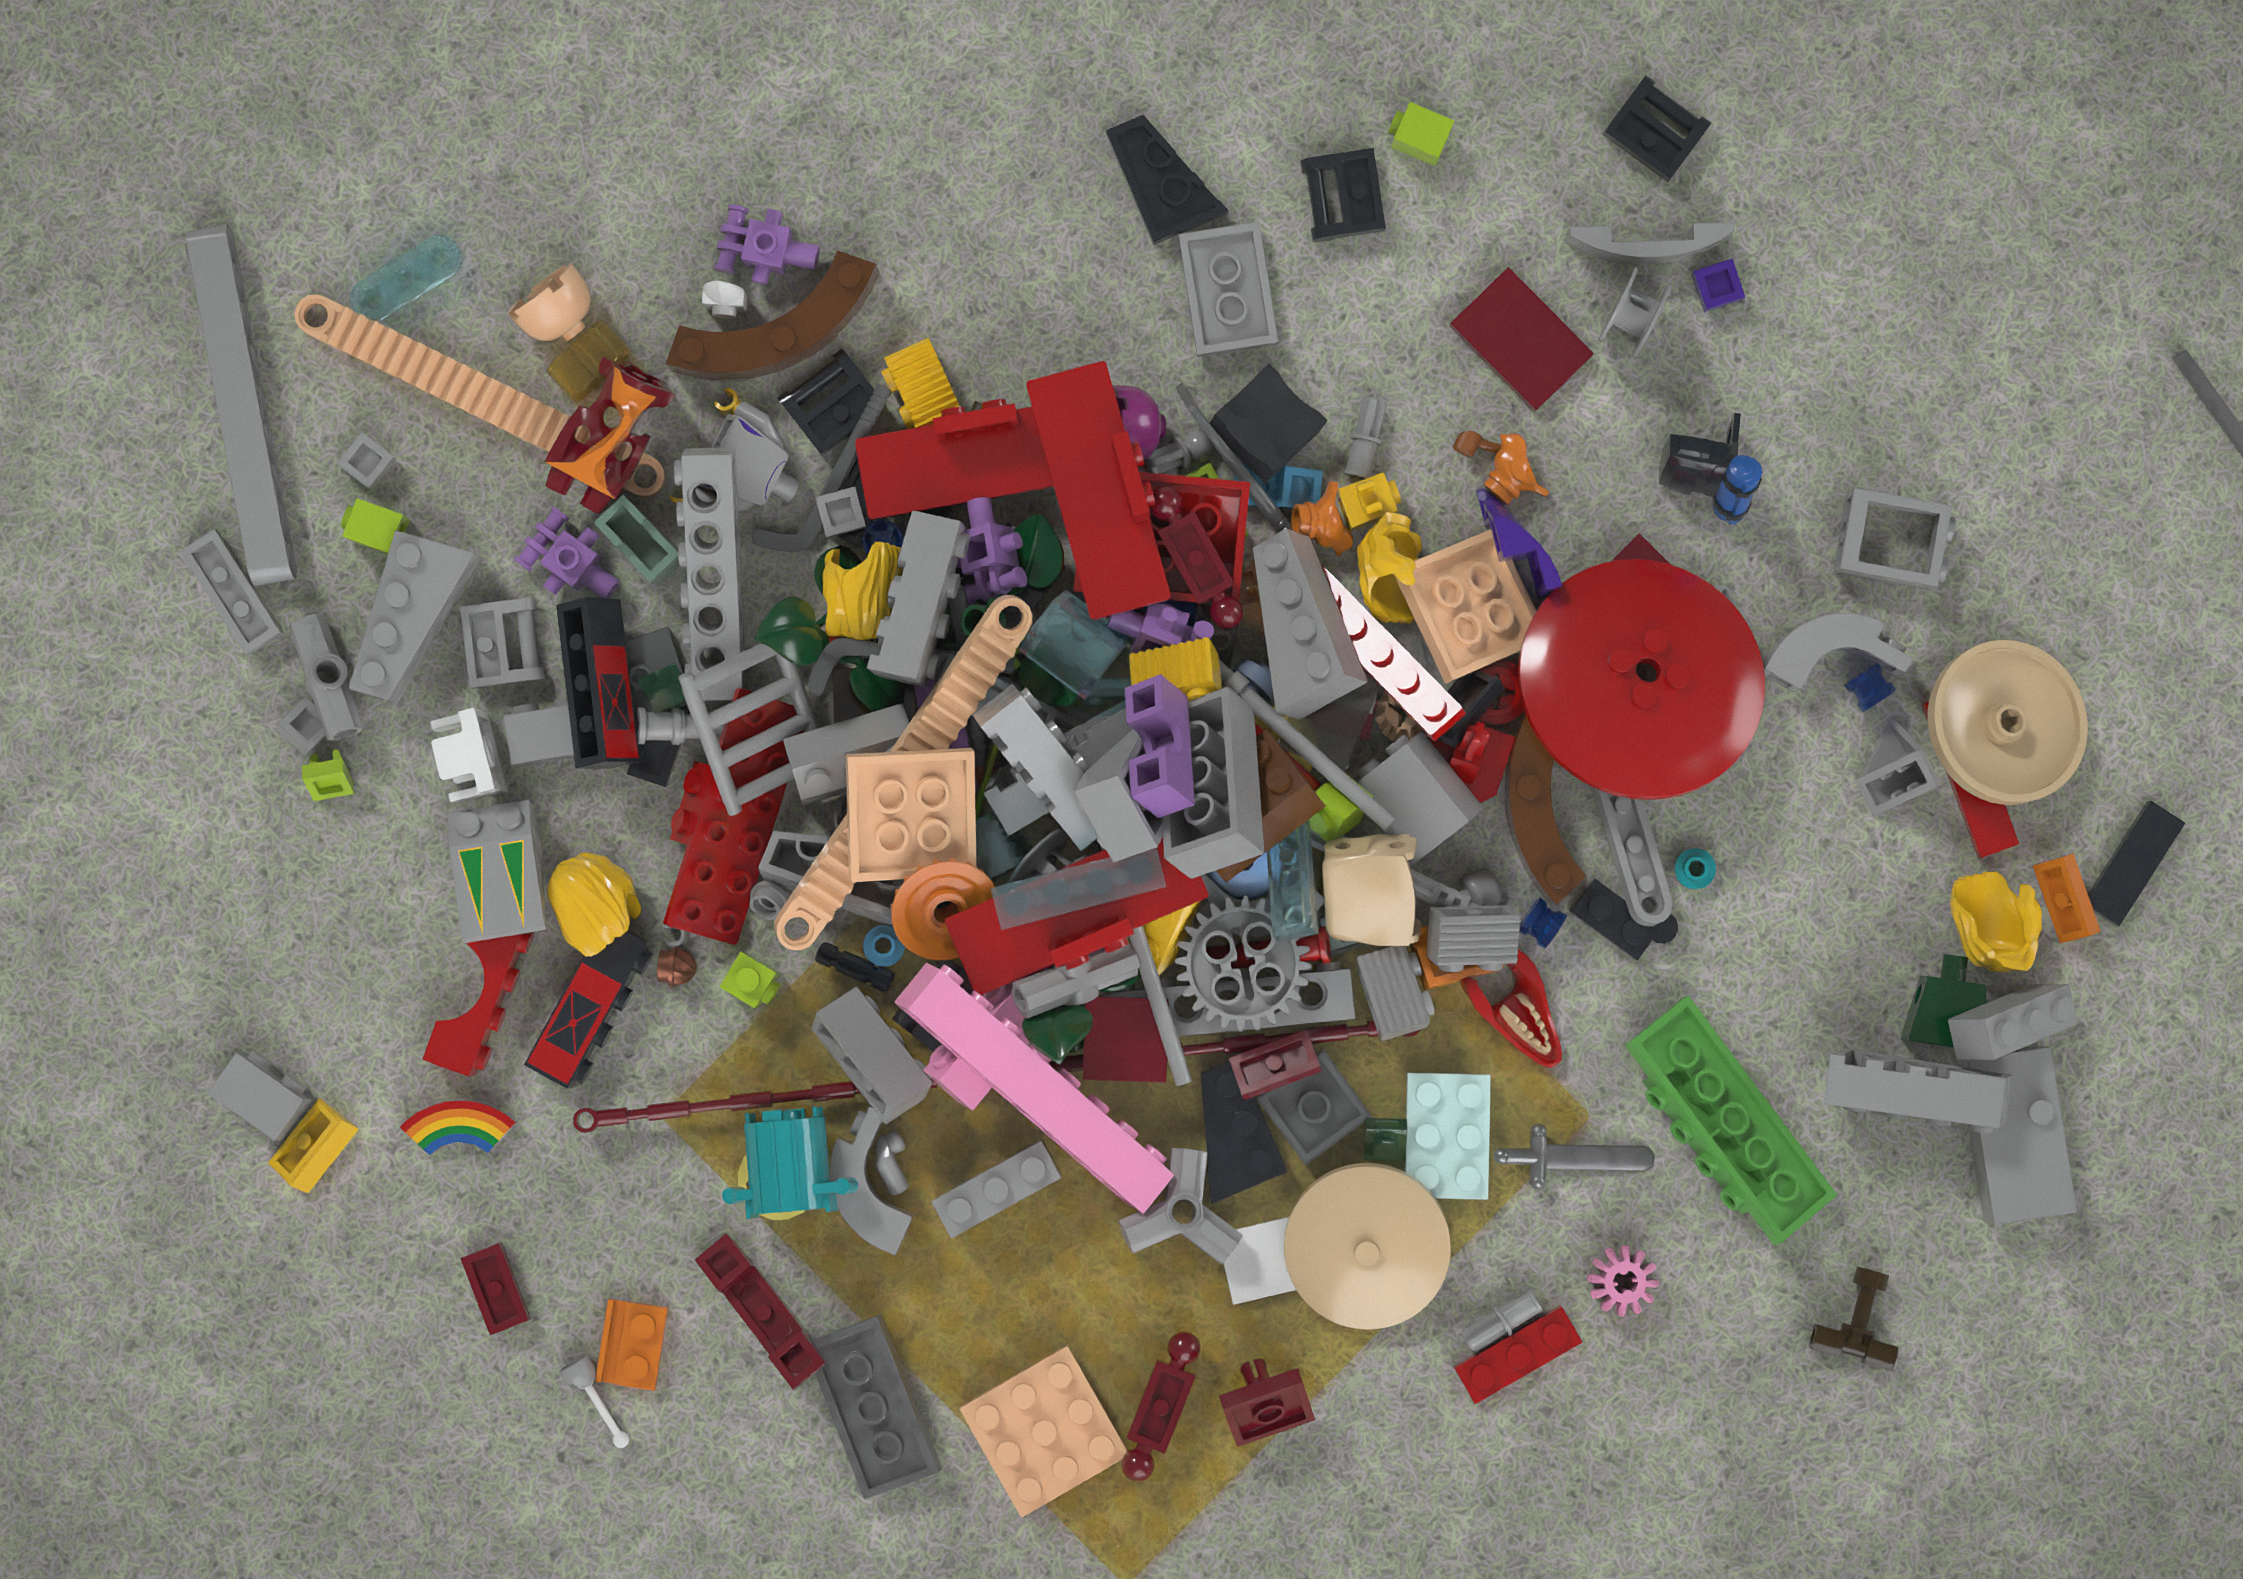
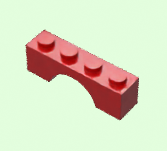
(463, 1041)

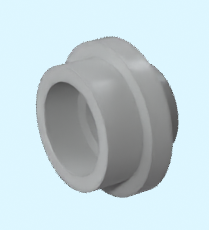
(767, 900)

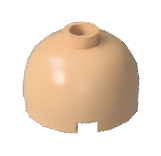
(554, 306)

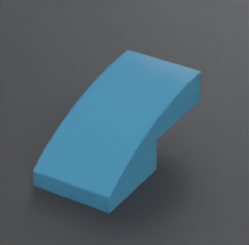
(1290, 486)

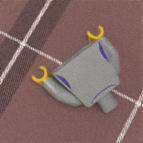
(757, 456)

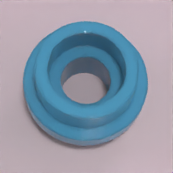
(871, 952)

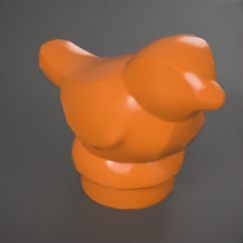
(1512, 471)
(1323, 521)

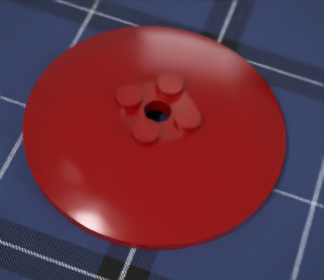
(1608, 722)

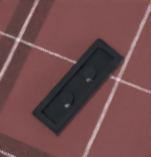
(2134, 862)

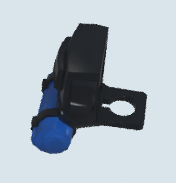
(1712, 469)

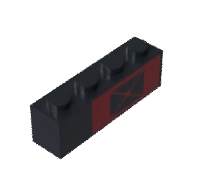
(597, 683)
(586, 1008)

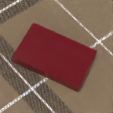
(1521, 339)

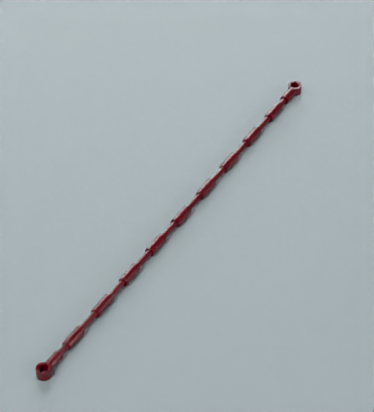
(848, 1089)

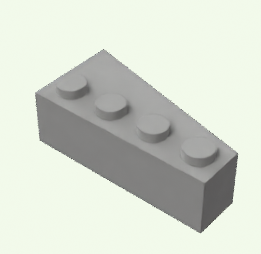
(920, 600)
(408, 612)
(1303, 628)
(1012, 797)
(792, 855)
(1918, 1089)

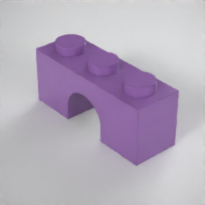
(1164, 774)

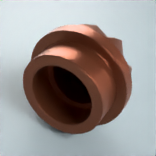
(675, 967)

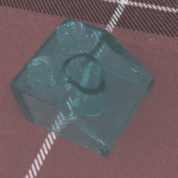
(1073, 645)

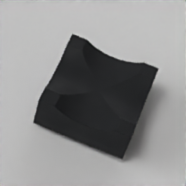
(1267, 423)

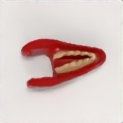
(1521, 1015)

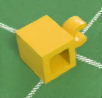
(1367, 500)

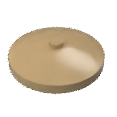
(2007, 722)
(1367, 1246)

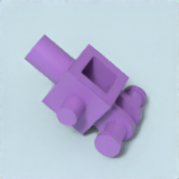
(766, 245)
(990, 554)
(568, 558)
(1158, 627)

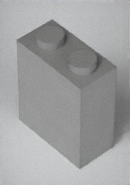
(1419, 793)

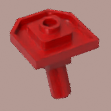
(1479, 759)

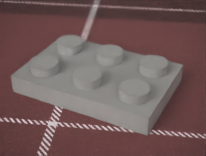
(1228, 289)

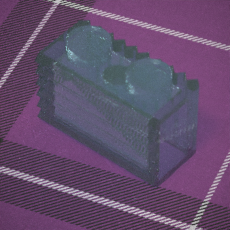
(995, 849)

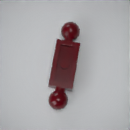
(1196, 558)
(1161, 1406)

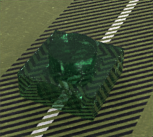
(662, 688)
(1385, 1139)

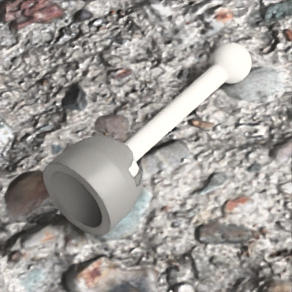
(580, 1375)

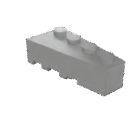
(1038, 757)

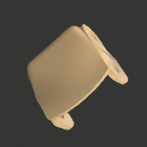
(1371, 890)

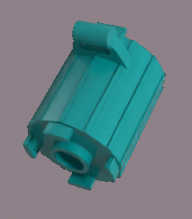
(788, 1165)

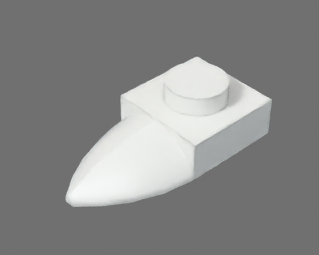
(724, 299)

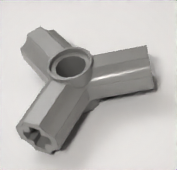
(1158, 1224)

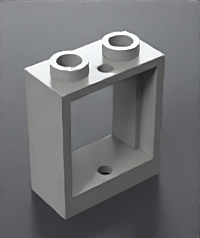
(1852, 533)

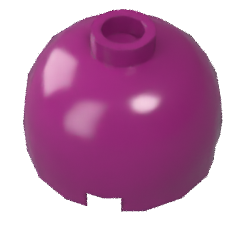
(1140, 417)

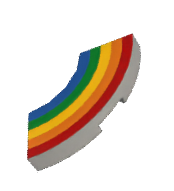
(458, 1122)

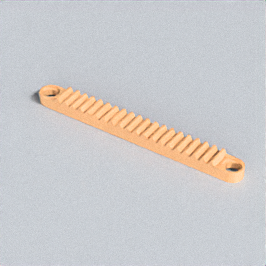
(452, 381)
(931, 728)

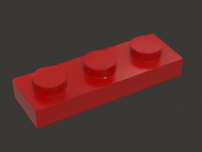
(1517, 1354)

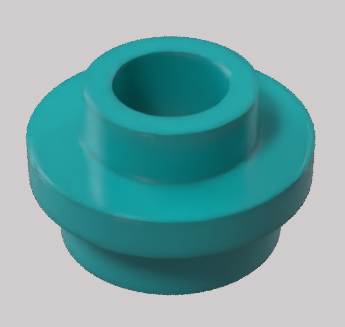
(1682, 873)

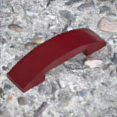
(761, 1310)

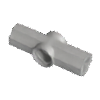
(319, 654)
(1074, 986)

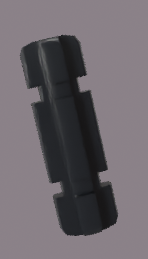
(854, 967)

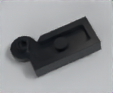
(1610, 918)

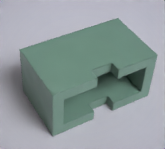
(639, 540)

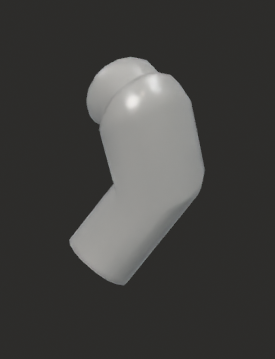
(886, 1162)

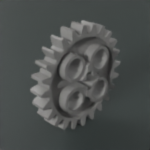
(1205, 971)

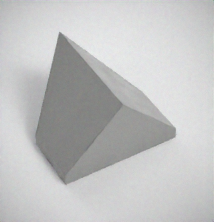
(1896, 771)

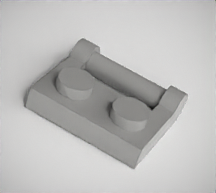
(488, 643)

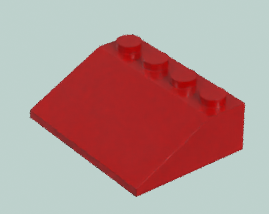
(1223, 514)

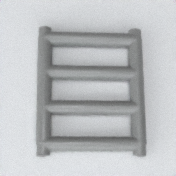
(707, 722)

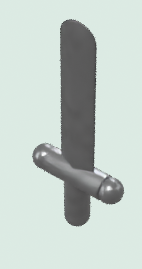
(1572, 1157)

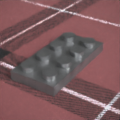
(874, 1408)

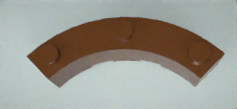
(783, 340)
(1532, 818)

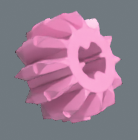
(1623, 1295)

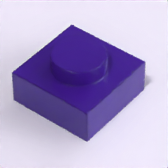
(1718, 285)

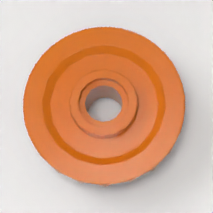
(914, 909)

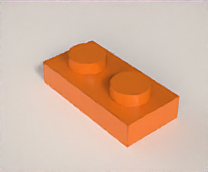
(2066, 898)

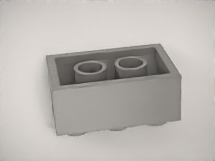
(820, 754)

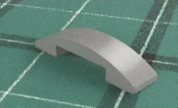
(1598, 243)

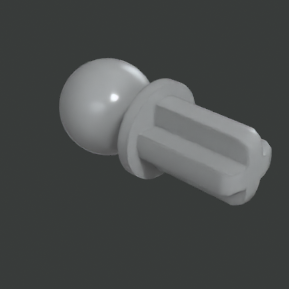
(1179, 453)

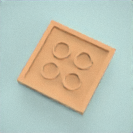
(1469, 606)
(909, 811)
(1044, 1431)

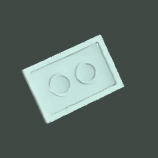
(1449, 1133)

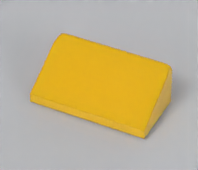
(312, 1146)

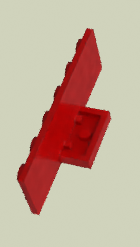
(953, 460)
(1099, 490)
(725, 849)
(1002, 956)

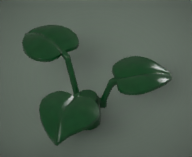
(1043, 562)
(797, 636)
(1063, 1027)

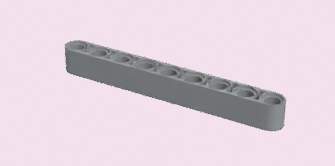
(241, 405)

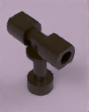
(1855, 1337)

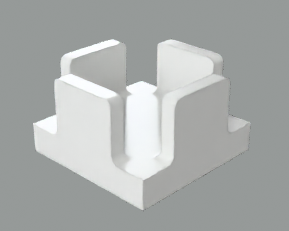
(469, 755)

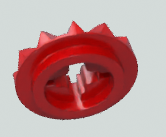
(1509, 706)

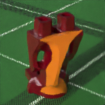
(595, 460)

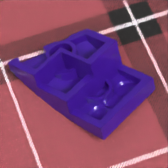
(1516, 543)

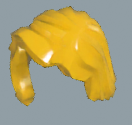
(1383, 552)
(859, 595)
(592, 901)
(1995, 923)

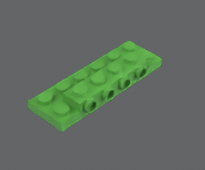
(1727, 1122)

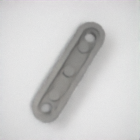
(1635, 857)

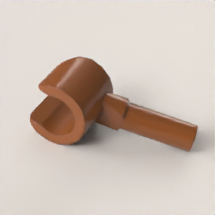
(1469, 441)

